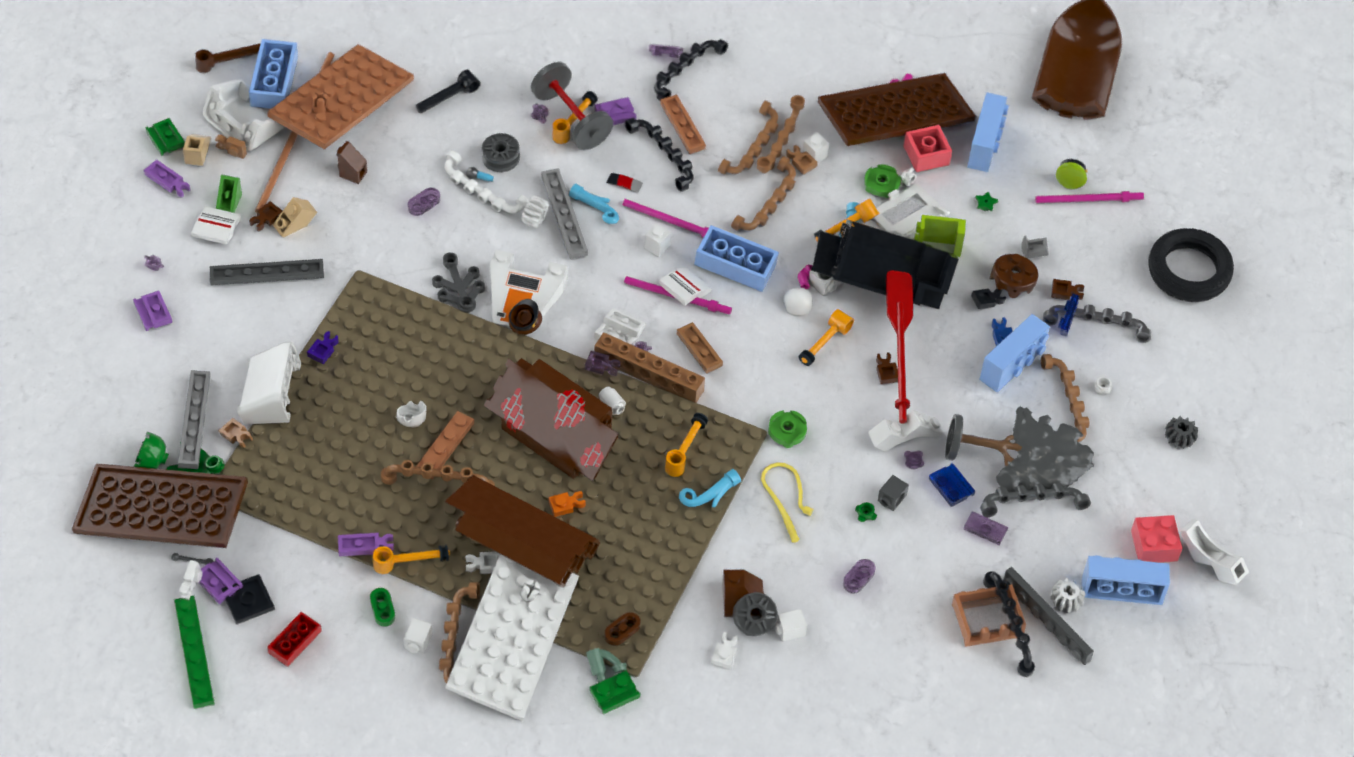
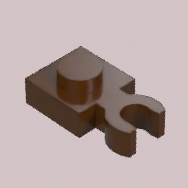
(266, 214)
(1063, 289)
(886, 371)

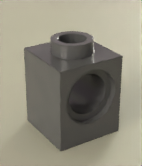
(893, 492)

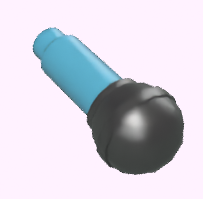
(473, 173)

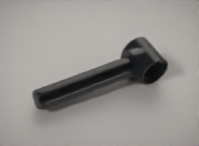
(465, 82)

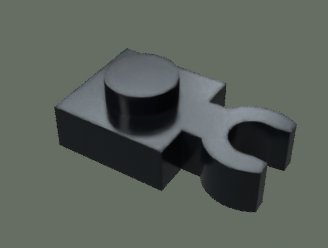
(986, 299)

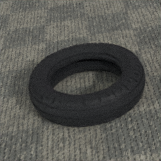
(1184, 289)

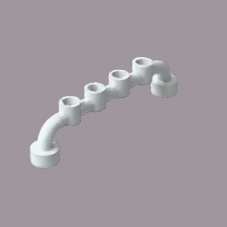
(484, 194)

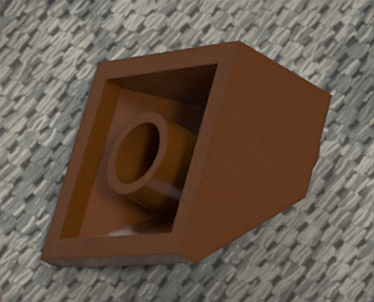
(737, 584)

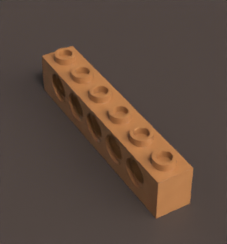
(652, 368)

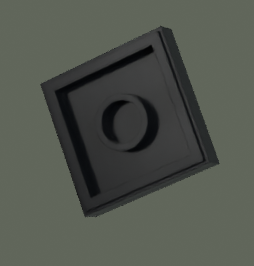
(250, 600)

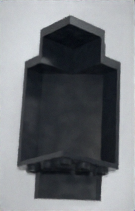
(867, 254)

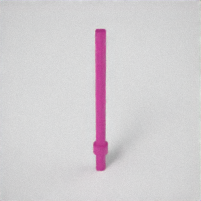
(1124, 196)
(665, 217)
(712, 305)

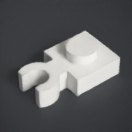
(485, 562)
(192, 576)
(725, 652)

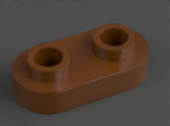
(620, 628)

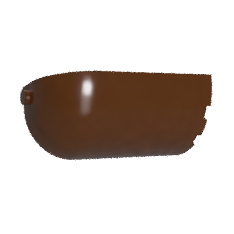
(1080, 61)

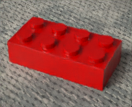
(294, 639)

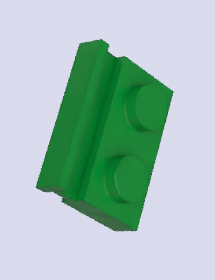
(165, 136)
(614, 692)

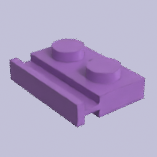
(618, 110)
(152, 310)
(217, 576)

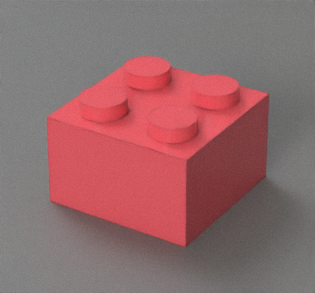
(927, 148)
(1156, 539)

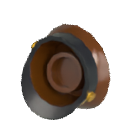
(525, 317)

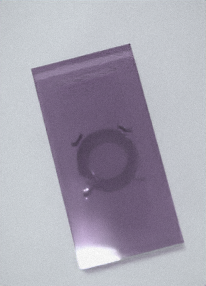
(985, 528)

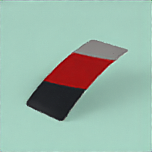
(624, 181)

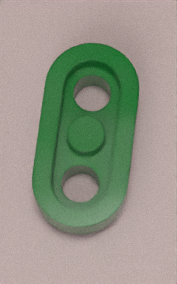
(382, 608)

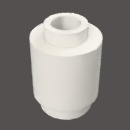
(613, 399)

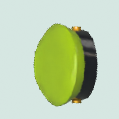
(1071, 174)

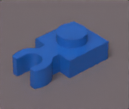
(1000, 331)

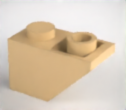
(196, 149)
(294, 216)

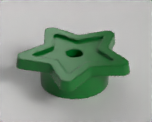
(983, 205)

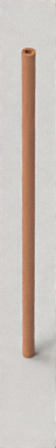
(284, 155)

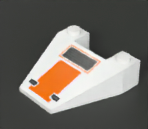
(513, 285)

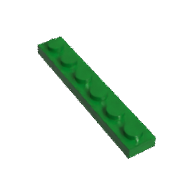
(194, 652)

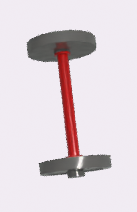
(552, 82)

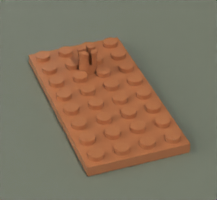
(340, 96)

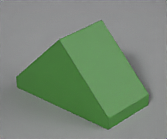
(228, 193)

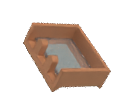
(982, 616)

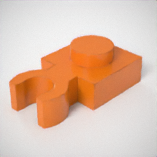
(563, 504)

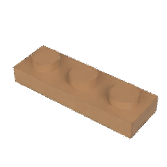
(699, 347)

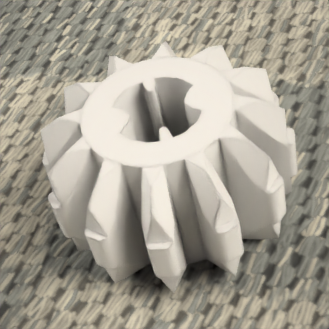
(535, 211)
(1067, 595)

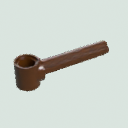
(206, 60)

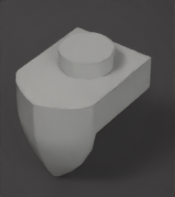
(1034, 247)

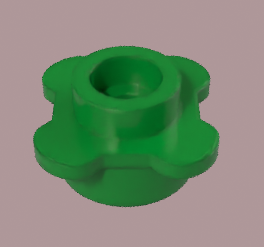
(866, 507)

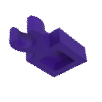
(322, 350)

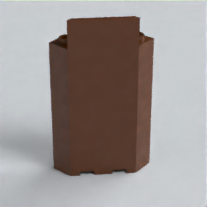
(521, 531)

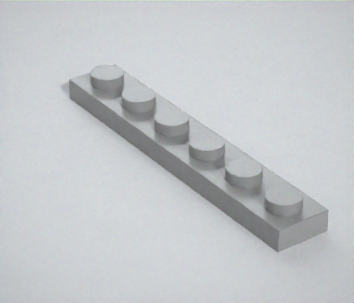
(564, 213)
(194, 419)

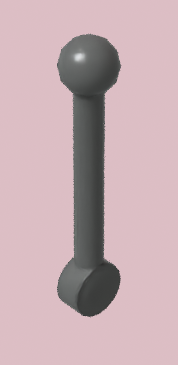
(176, 556)

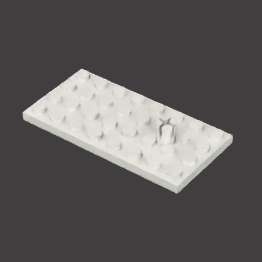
(510, 638)

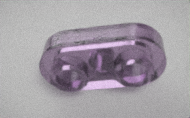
(673, 51)
(420, 203)
(858, 577)

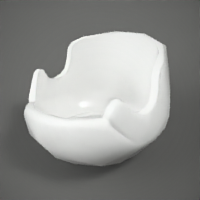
(798, 301)
(412, 414)

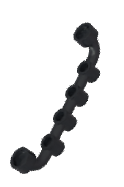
(685, 60)
(682, 183)
(991, 580)

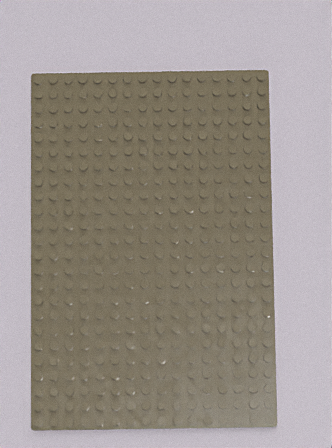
(399, 347)

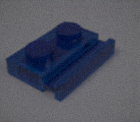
(1070, 308)
(951, 484)

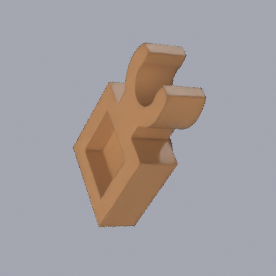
(234, 146)
(802, 161)
(235, 431)

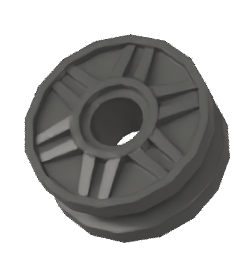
(500, 152)
(766, 608)

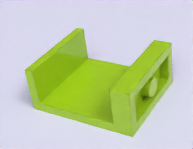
(941, 230)

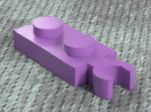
(166, 178)
(362, 543)

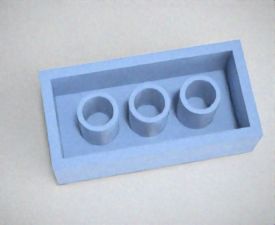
(273, 73)
(988, 132)
(736, 258)
(1015, 353)
(1125, 580)

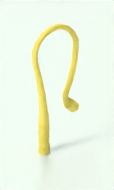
(787, 520)

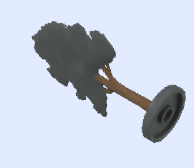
(1042, 453)

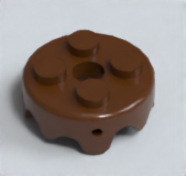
(1014, 282)

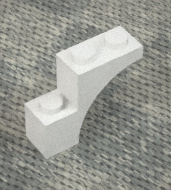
(889, 433)
(1227, 566)

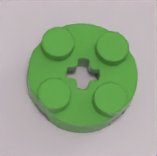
(875, 175)
(787, 437)

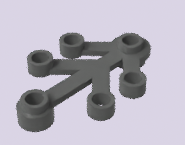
(464, 302)

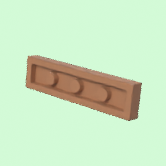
(683, 124)
(447, 441)

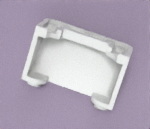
(231, 113)
(268, 385)

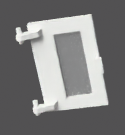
(904, 210)

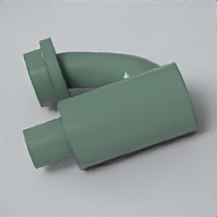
(597, 665)

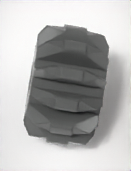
(1181, 432)

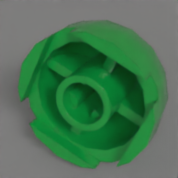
(152, 452)

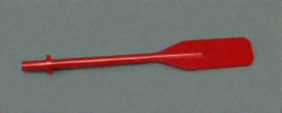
(900, 313)

